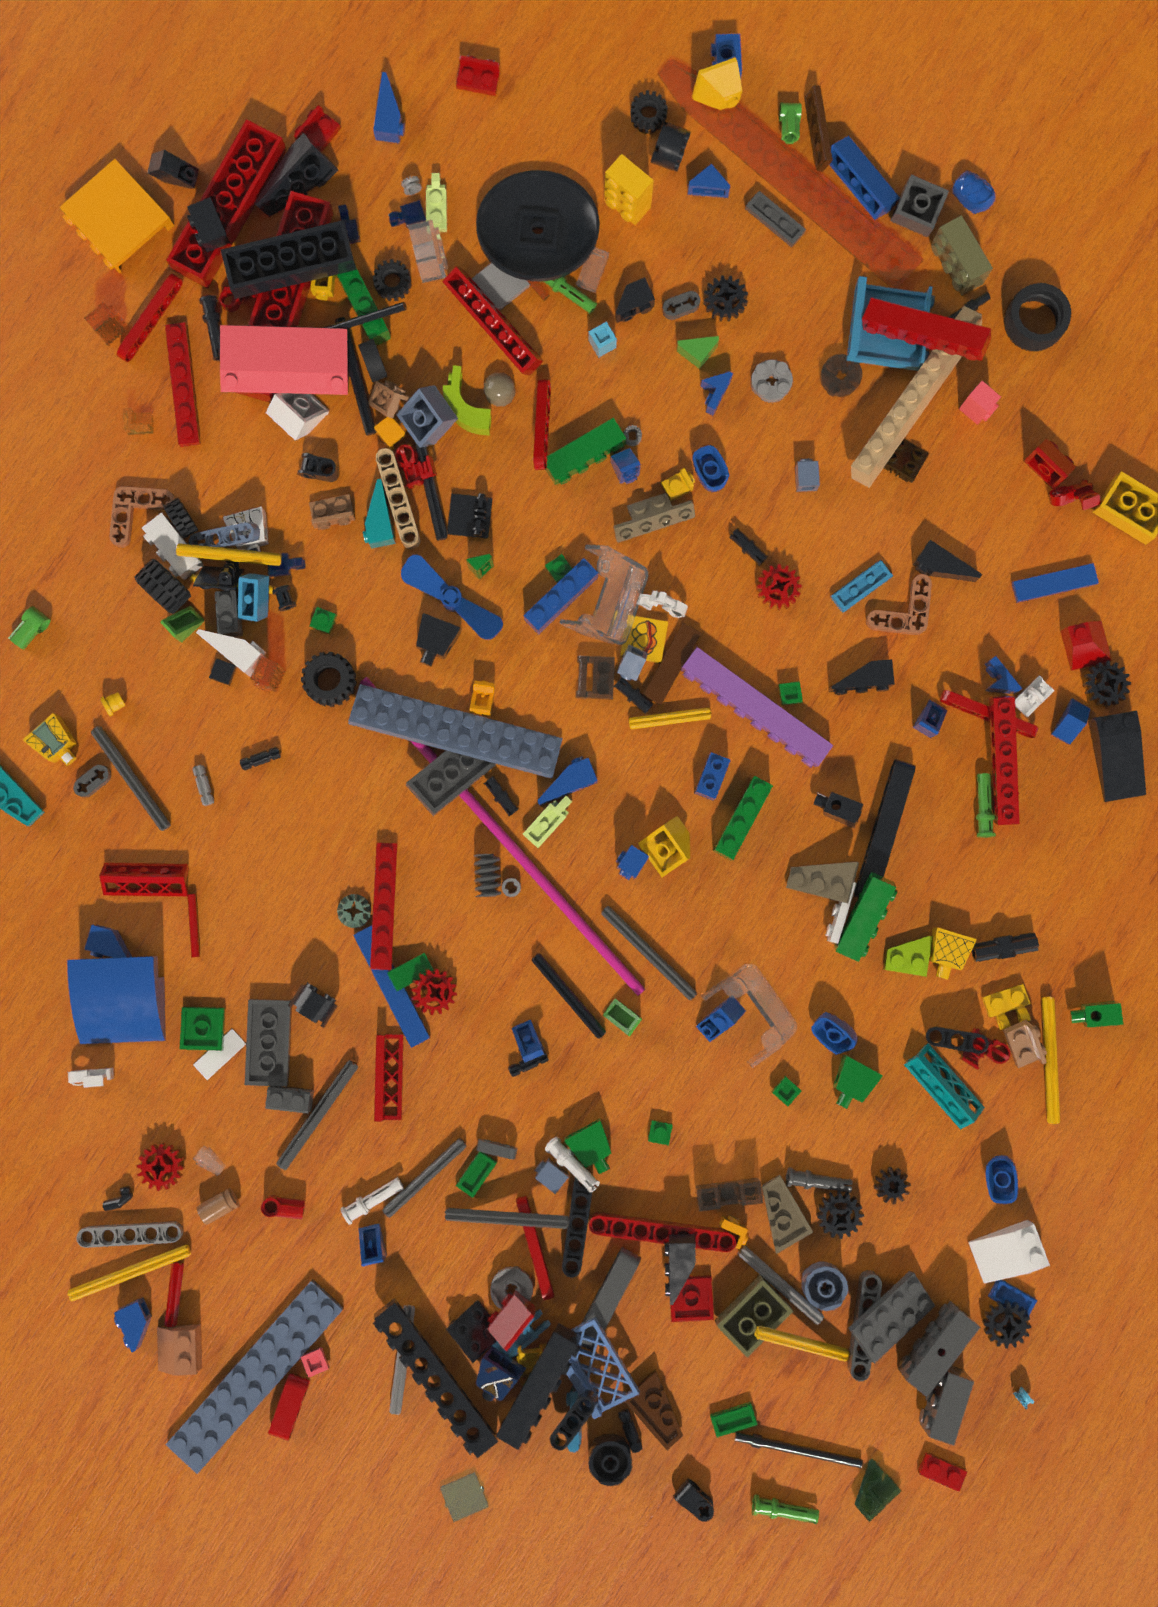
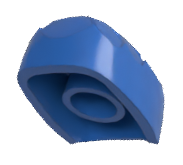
(974, 192)
(710, 468)
(834, 1033)
(1002, 1179)

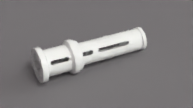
(565, 1158)
(362, 1205)

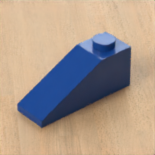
(388, 120)
(573, 778)

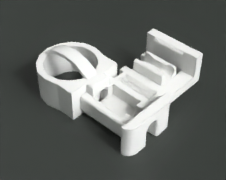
(669, 604)
(90, 1077)

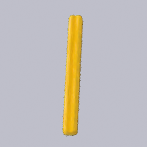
(228, 554)
(801, 1343)

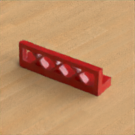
(143, 875)
(380, 1077)

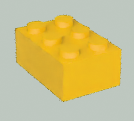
(628, 190)
(1130, 508)

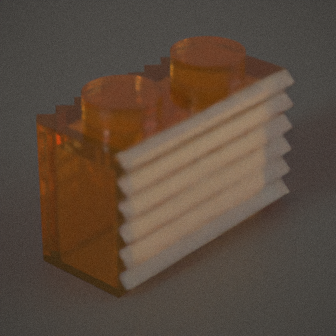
(106, 323)
(267, 675)

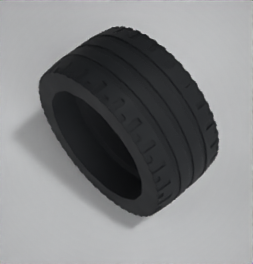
(1051, 297)

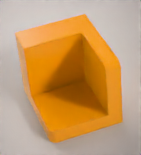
(389, 432)

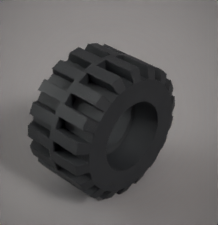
(162, 586)
(316, 667)

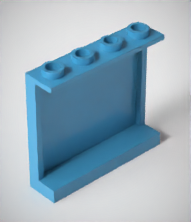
(877, 348)

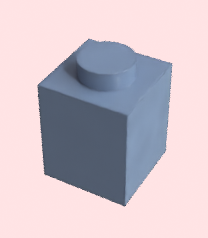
(807, 475)
(632, 663)
(551, 1175)

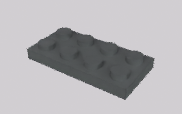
(446, 779)
(268, 1043)
(891, 1317)

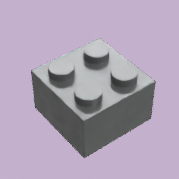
(919, 205)

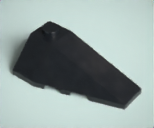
(299, 171)

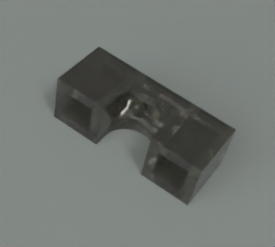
(725, 1193)

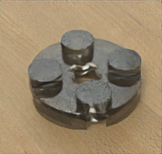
(834, 385)

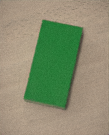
(407, 972)
(476, 1173)
(733, 1419)

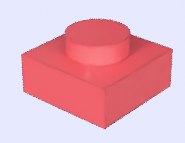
(315, 1362)

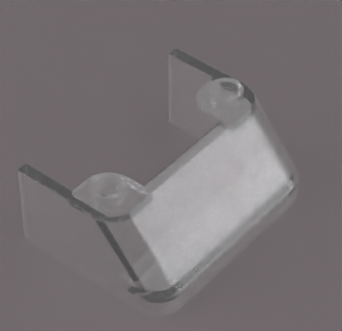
(618, 598)
(751, 981)

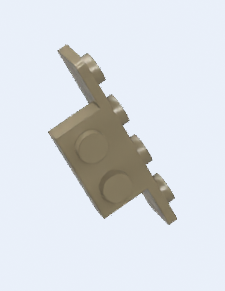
(652, 515)

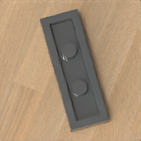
(775, 219)

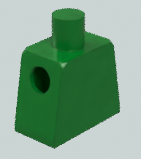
(1108, 1014)
(854, 1081)
(590, 1146)

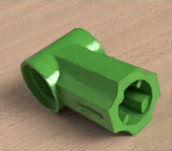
(790, 118)
(32, 623)

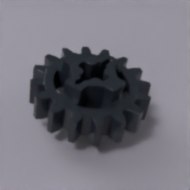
(718, 300)
(1103, 675)
(839, 1224)
(1013, 1331)

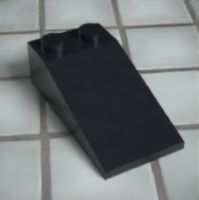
(1119, 755)

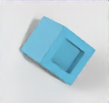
(602, 339)

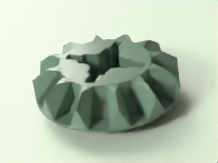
(361, 904)

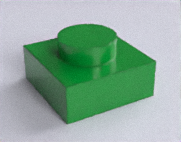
(558, 568)
(323, 620)
(790, 693)
(786, 1091)
(660, 1132)

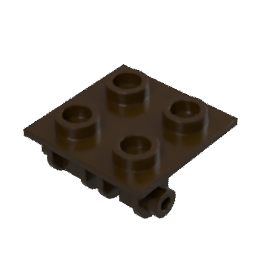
(907, 461)

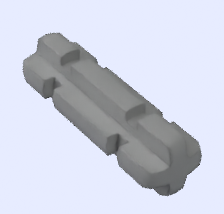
(203, 785)

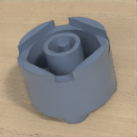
(835, 1290)

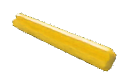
(669, 718)

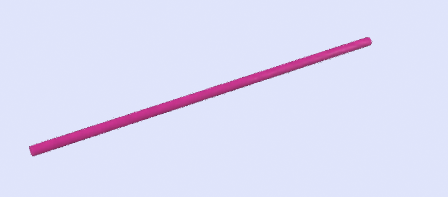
(538, 876)

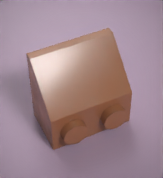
(179, 1349)

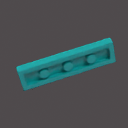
(943, 1089)

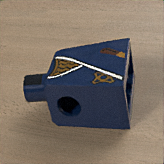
(498, 1374)

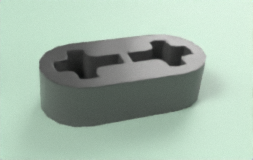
(679, 301)
(89, 777)
(496, 1148)

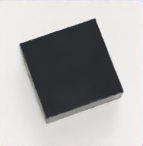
(223, 672)

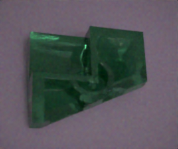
(875, 1491)

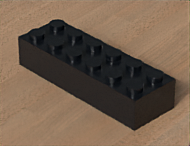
(288, 259)

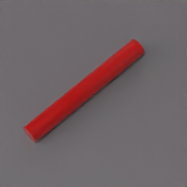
(193, 925)

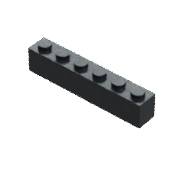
(538, 1386)

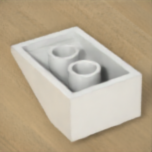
(236, 650)
(1009, 1252)

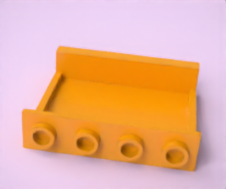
(114, 215)

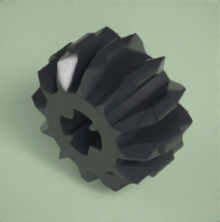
(894, 1176)

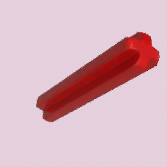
(174, 1294)

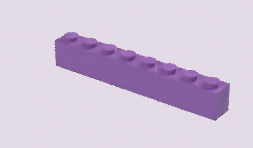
(756, 707)

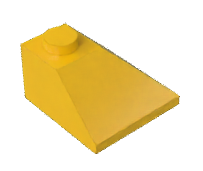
(719, 85)
(667, 846)

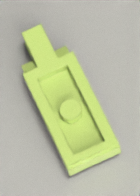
(436, 203)
(547, 822)

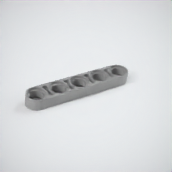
(119, 1234)

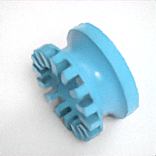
(1024, 1397)

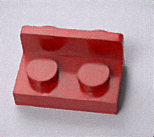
(478, 75)
(318, 128)

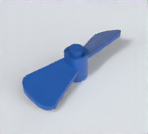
(422, 576)

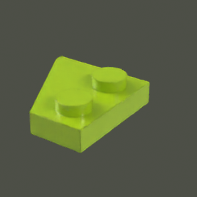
(909, 957)

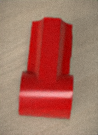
(285, 1207)

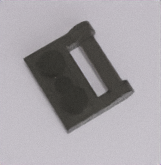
(602, 677)

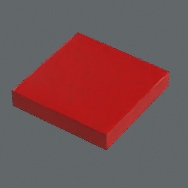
(694, 1300)

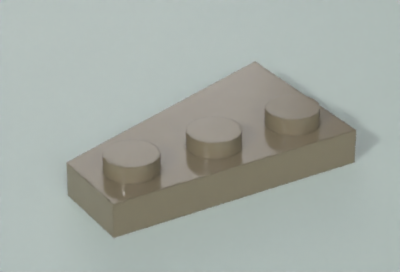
(824, 880)
(784, 1215)

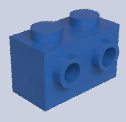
(631, 862)

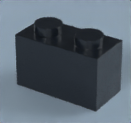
(208, 225)

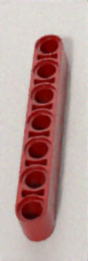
(652, 1225)

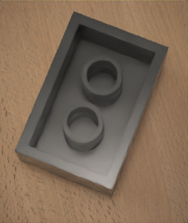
(946, 1406)

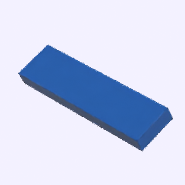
(1055, 583)

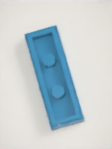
(861, 586)

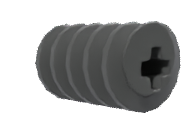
(487, 875)

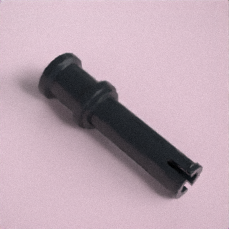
(212, 319)

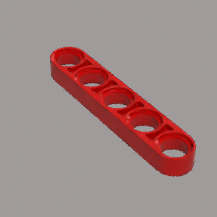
(149, 318)
(542, 424)
(982, 711)
(536, 1252)

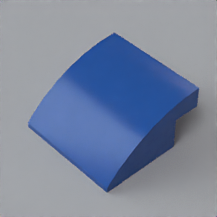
(117, 999)

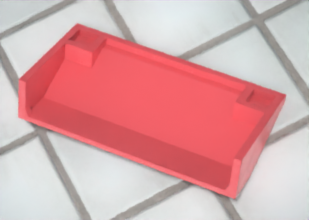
(283, 360)

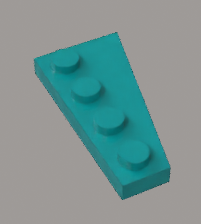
(16, 800)

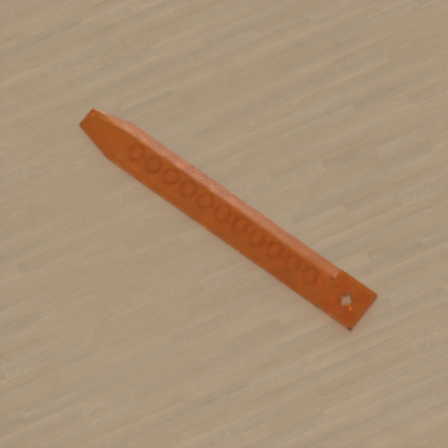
(796, 180)

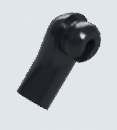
(118, 1202)

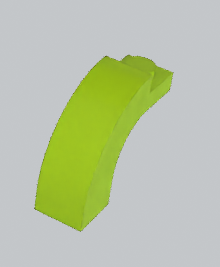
(469, 418)

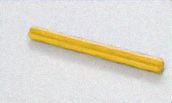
(1051, 1066)
(129, 1272)

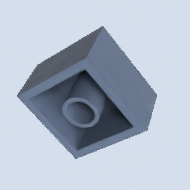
(427, 416)

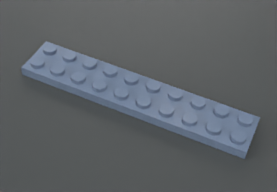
(455, 731)
(254, 1376)

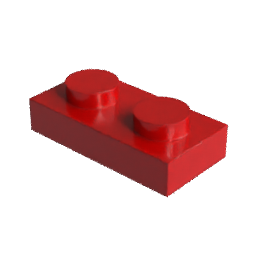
(942, 1471)

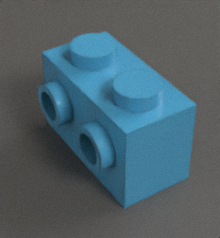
(253, 597)

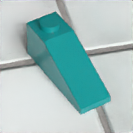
(378, 520)

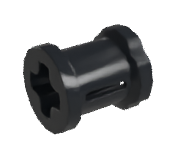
(289, 603)

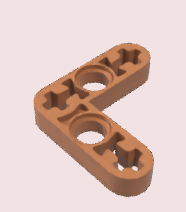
(128, 506)
(907, 619)

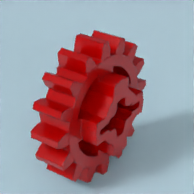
(782, 595)
(425, 998)
(169, 1166)

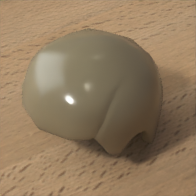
(499, 389)

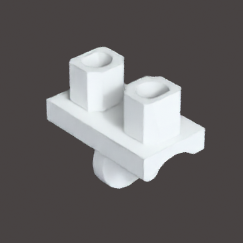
(1033, 696)

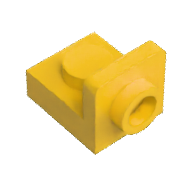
(678, 485)

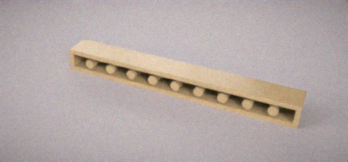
(907, 409)

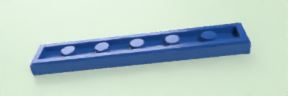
(398, 1001)

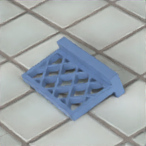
(581, 1379)

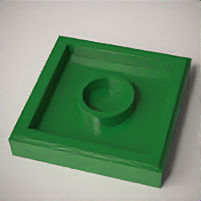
(202, 1028)

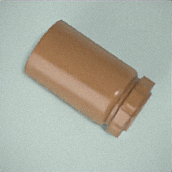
(218, 1206)

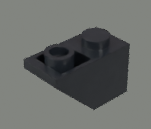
(172, 170)
(635, 299)

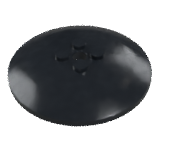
(532, 202)

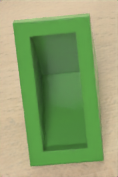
(698, 349)
(183, 623)
(622, 1017)

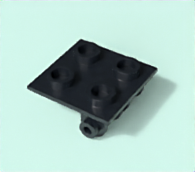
(470, 515)
(219, 577)
(472, 1332)

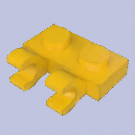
(1005, 1001)

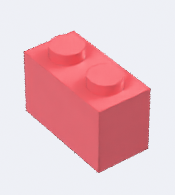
(980, 403)

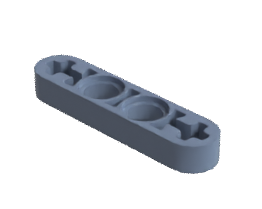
(223, 534)

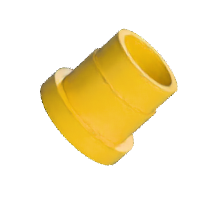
(112, 703)

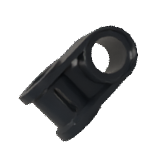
(314, 467)
(692, 1497)

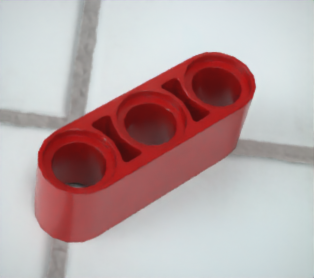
(289, 1407)

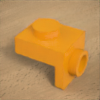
(482, 697)
(733, 1224)

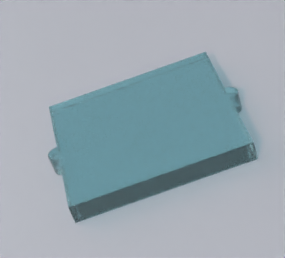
(464, 1497)

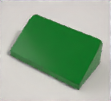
(480, 565)

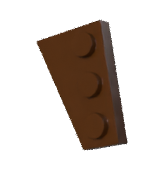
(655, 1411)

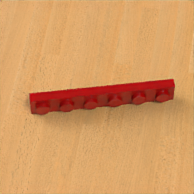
(182, 384)
(383, 906)

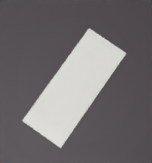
(214, 1060)

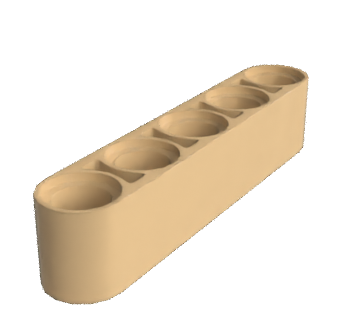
(393, 490)

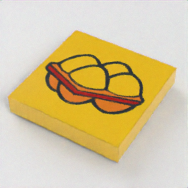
(647, 636)

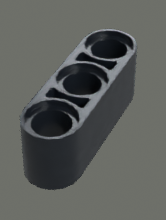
(947, 1036)
(569, 1428)

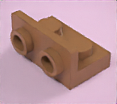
(386, 397)
(332, 511)
(1025, 1043)

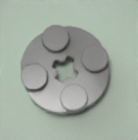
(775, 369)
(512, 1276)

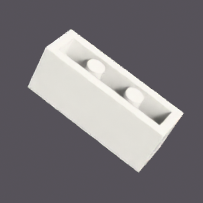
(166, 537)

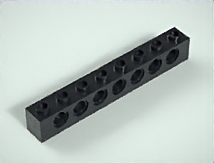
(476, 1443)

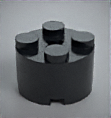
(670, 146)
(313, 1005)
(610, 1472)

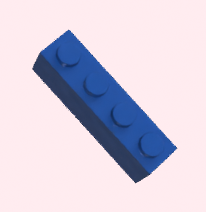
(862, 178)
(561, 596)

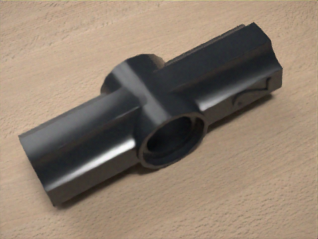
(1005, 947)

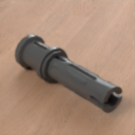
(808, 1180)

